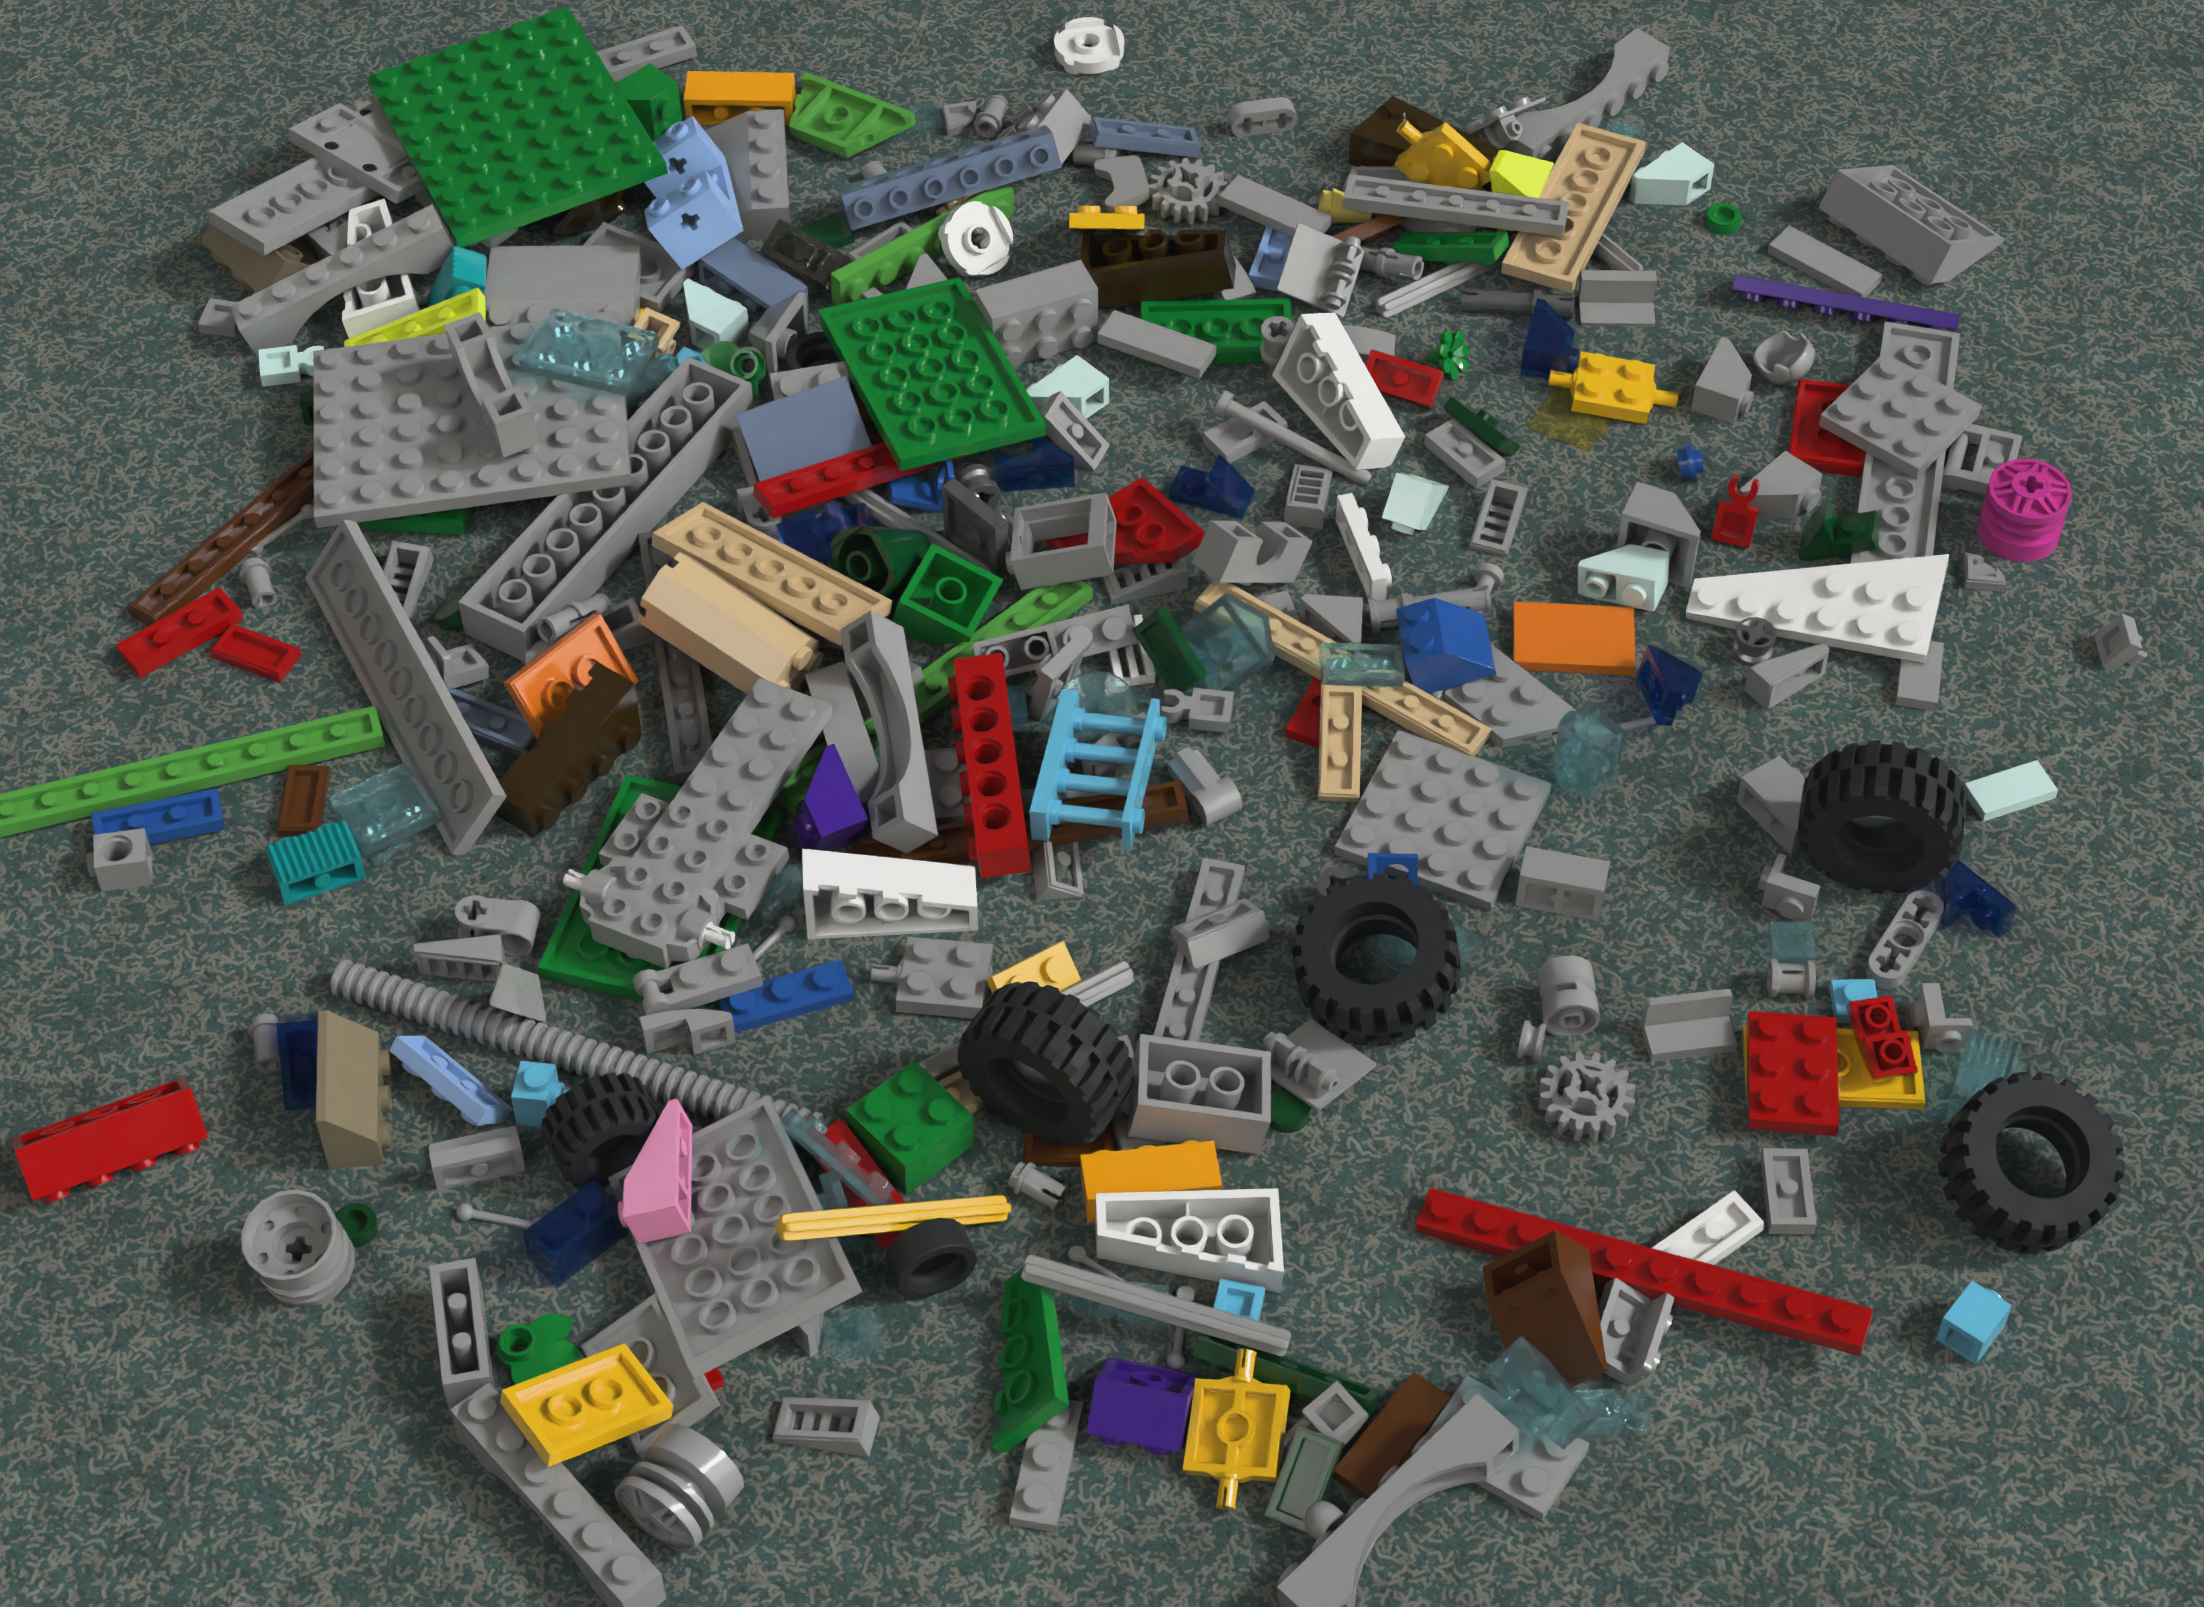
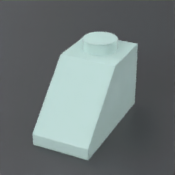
(1413, 502)

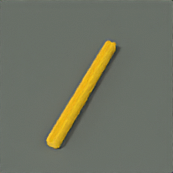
(889, 1217)

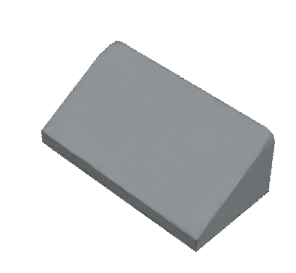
(1044, 872)
(1221, 933)
(518, 993)

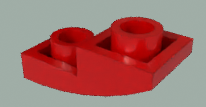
(1880, 1038)

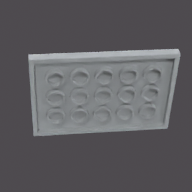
(732, 1275)

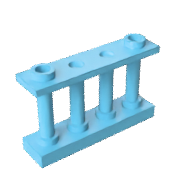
(1064, 749)

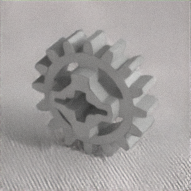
(1187, 190)
(1586, 1096)

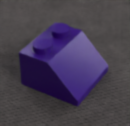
(831, 808)
(1141, 1406)

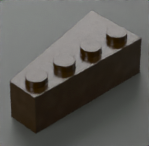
(1379, 144)
(1157, 264)
(572, 752)

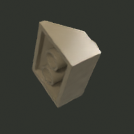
(252, 267)
(351, 1092)

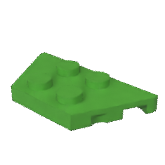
(843, 117)

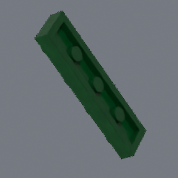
(1301, 1378)

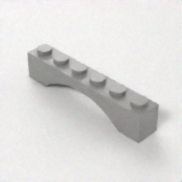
(1635, 65)
(279, 311)
(902, 801)
(1463, 1451)
(591, 1537)

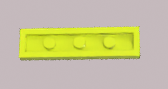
(426, 321)

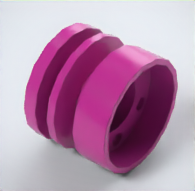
(2024, 510)

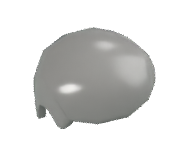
(1784, 358)

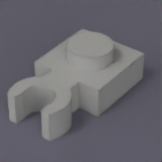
(1204, 709)

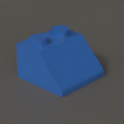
(1444, 644)

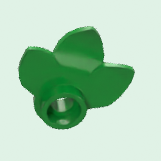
(733, 360)
(545, 1350)

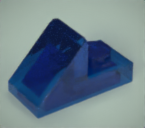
(1042, 469)
(1218, 491)
(1666, 683)
(1968, 893)

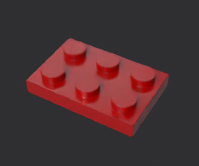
(1792, 1073)

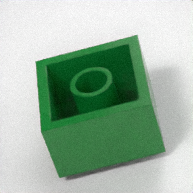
(911, 1127)

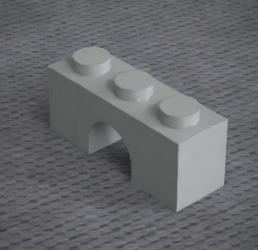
(1238, 556)

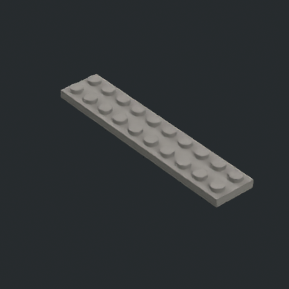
(1904, 504)
(405, 686)

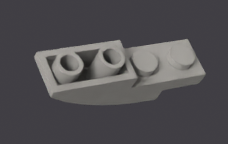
(1027, 648)

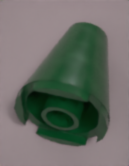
(878, 556)

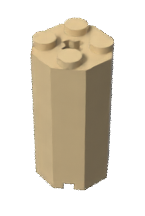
(726, 628)

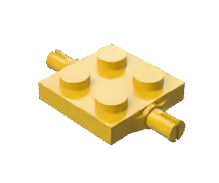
(1442, 158)
(1613, 388)
(1236, 1430)

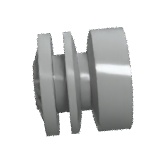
(286, 1230)
(679, 1488)

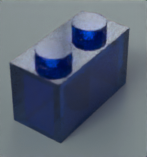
(574, 1233)

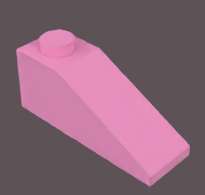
(660, 1180)

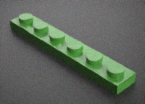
(902, 254)

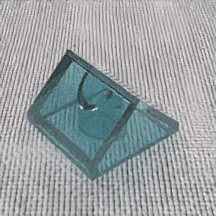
(1230, 642)

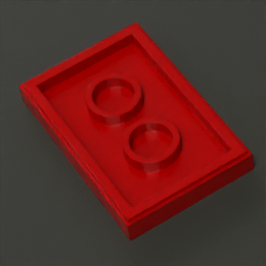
(1815, 444)

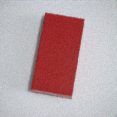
(255, 653)

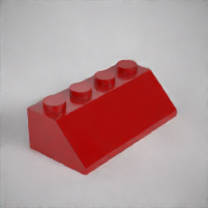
(109, 1139)

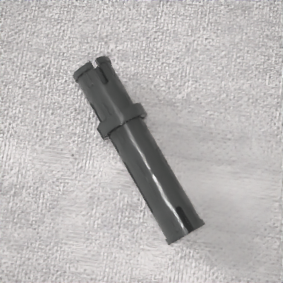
(1514, 302)

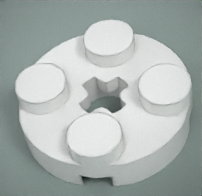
(1103, 55)
(957, 244)

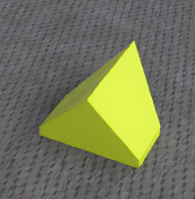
(1518, 175)

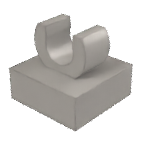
(2120, 643)

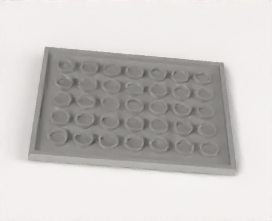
(408, 439)

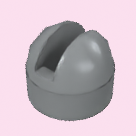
(1322, 1517)

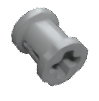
(1275, 333)
(1791, 978)

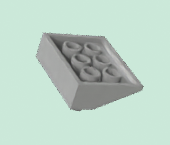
(757, 168)
(1907, 222)
(582, 280)

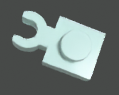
(285, 364)

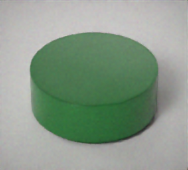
(1722, 219)

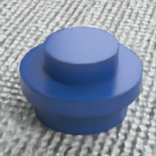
(1690, 462)

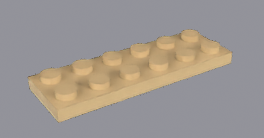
(1592, 179)
(770, 571)

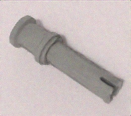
(1384, 613)

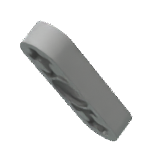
(1904, 924)

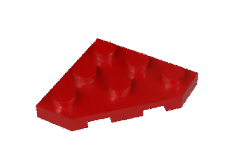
(1146, 527)

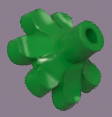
(1450, 354)

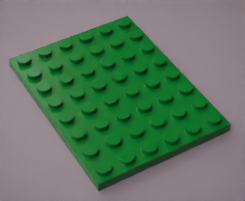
(515, 126)

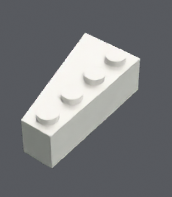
(378, 299)
(1337, 392)
(885, 895)
(1195, 1233)

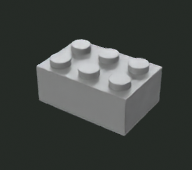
(1042, 312)
(1200, 1093)

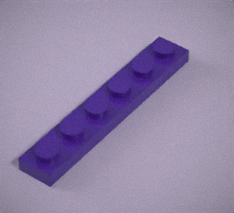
(1828, 302)

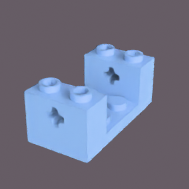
(696, 198)

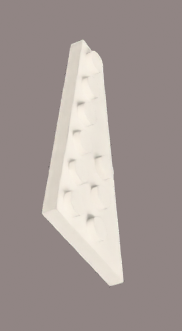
(1853, 606)

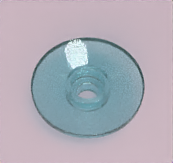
(1102, 693)

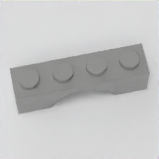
(484, 374)

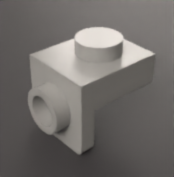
(458, 665)
(1787, 894)
(1935, 1029)

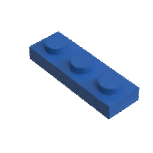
(166, 818)
(789, 996)

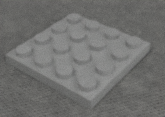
(1451, 811)

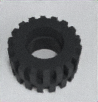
(599, 1127)

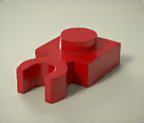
(1736, 518)

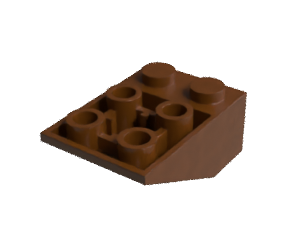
(1551, 1302)

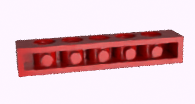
(991, 766)

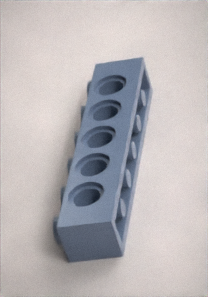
(949, 177)

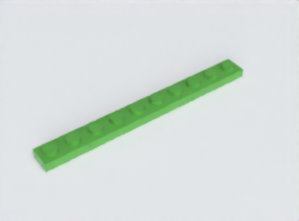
(1037, 608)
(189, 770)

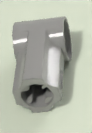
(1206, 791)

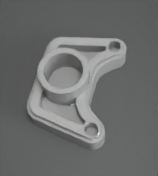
(1127, 179)

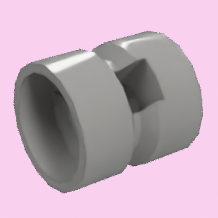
(1568, 996)

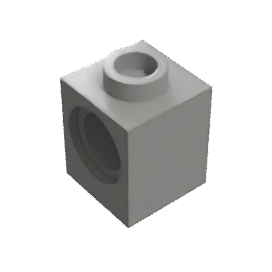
(121, 860)

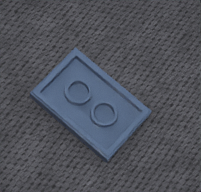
(803, 429)

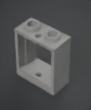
(1060, 519)

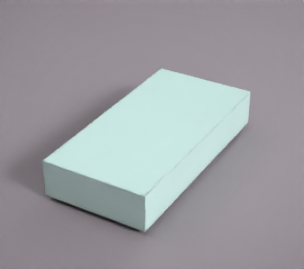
(2010, 790)

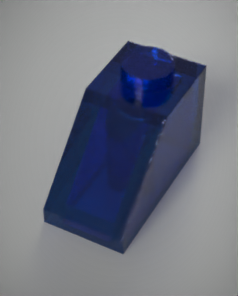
(1548, 344)
(298, 1059)

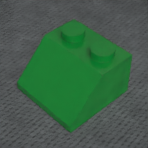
(653, 99)
(945, 598)

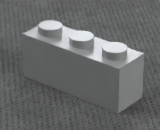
(461, 1329)

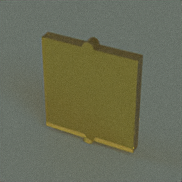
(1571, 427)

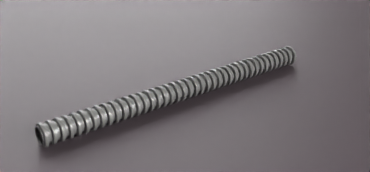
(538, 1041)

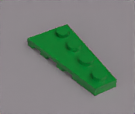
(1030, 1363)

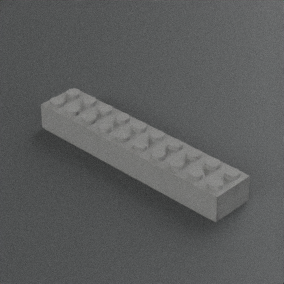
(590, 533)

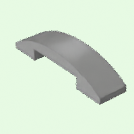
(846, 728)

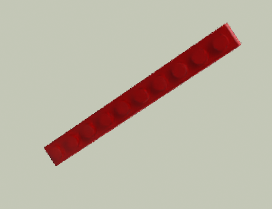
(1655, 1272)

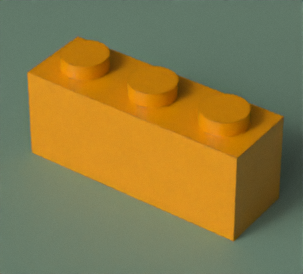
(724, 95)
(1149, 1169)

